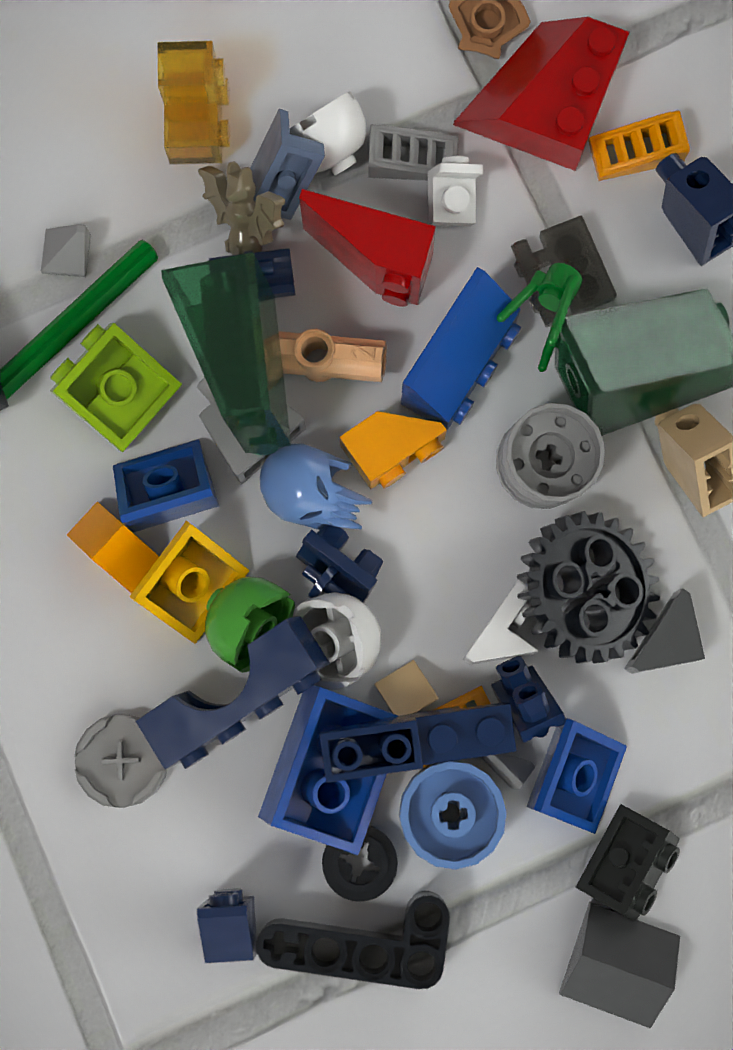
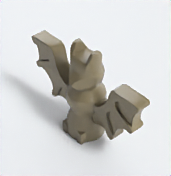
(235, 205)

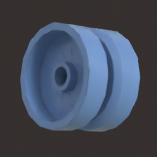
(472, 834)

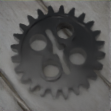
(566, 553)

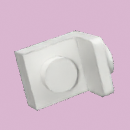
(453, 192)

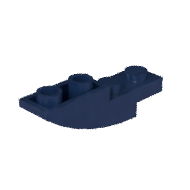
(416, 741)

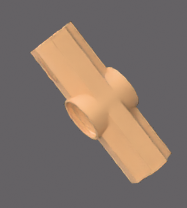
(344, 359)

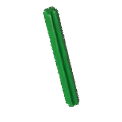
(76, 316)

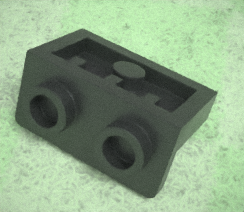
(629, 863)

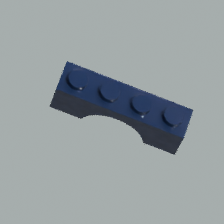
(278, 663)

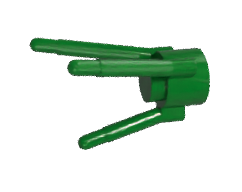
(556, 293)

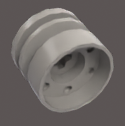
(571, 443)

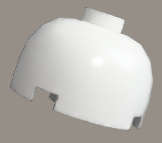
(339, 127)
(346, 635)

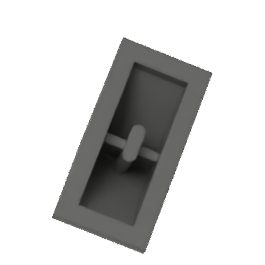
(672, 638)

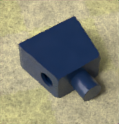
(698, 205)

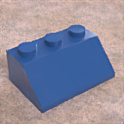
(460, 353)
(298, 791)

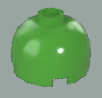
(243, 614)

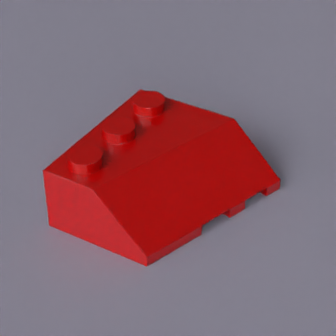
(549, 90)

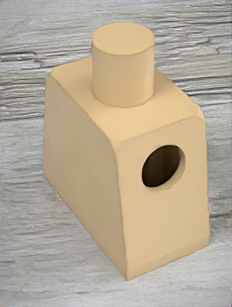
(687, 443)

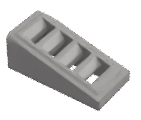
(403, 137)

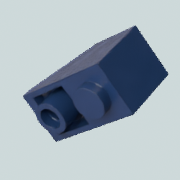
(227, 927)

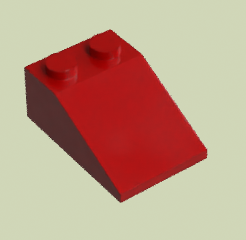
(376, 246)

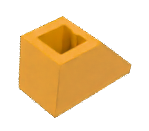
(388, 443)

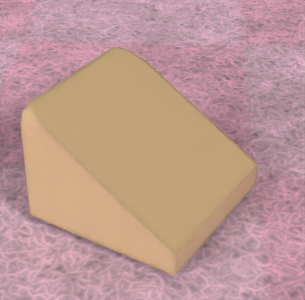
(406, 690)

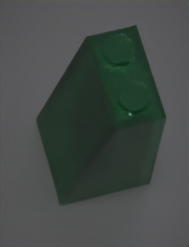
(237, 343)
(645, 357)

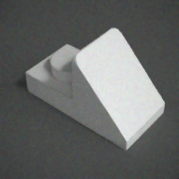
(496, 640)

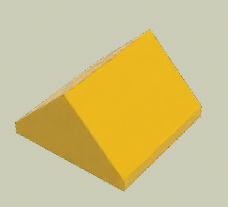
(185, 579)

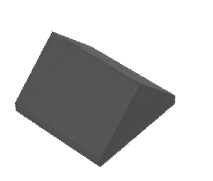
(622, 966)

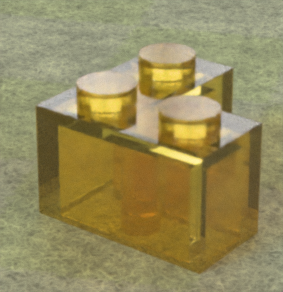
(193, 97)

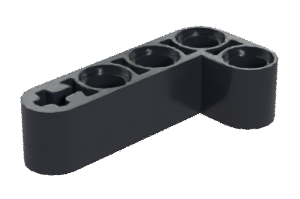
(353, 941)

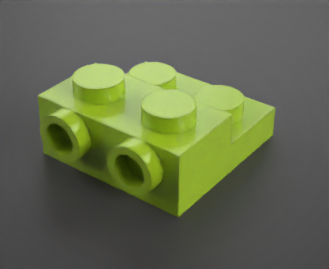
(114, 385)

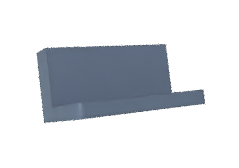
(286, 163)

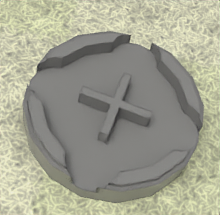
(117, 763)

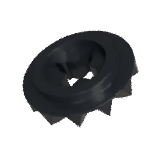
(370, 883)

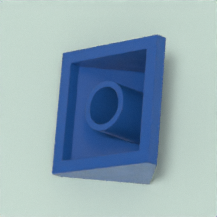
(164, 486)
(577, 775)

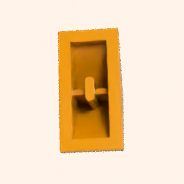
(113, 546)

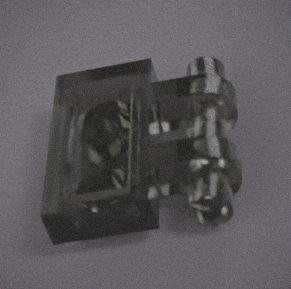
(573, 245)

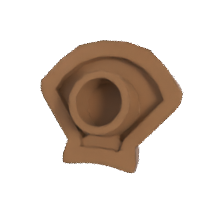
(488, 23)

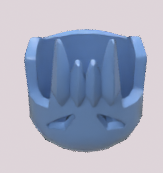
(296, 486)

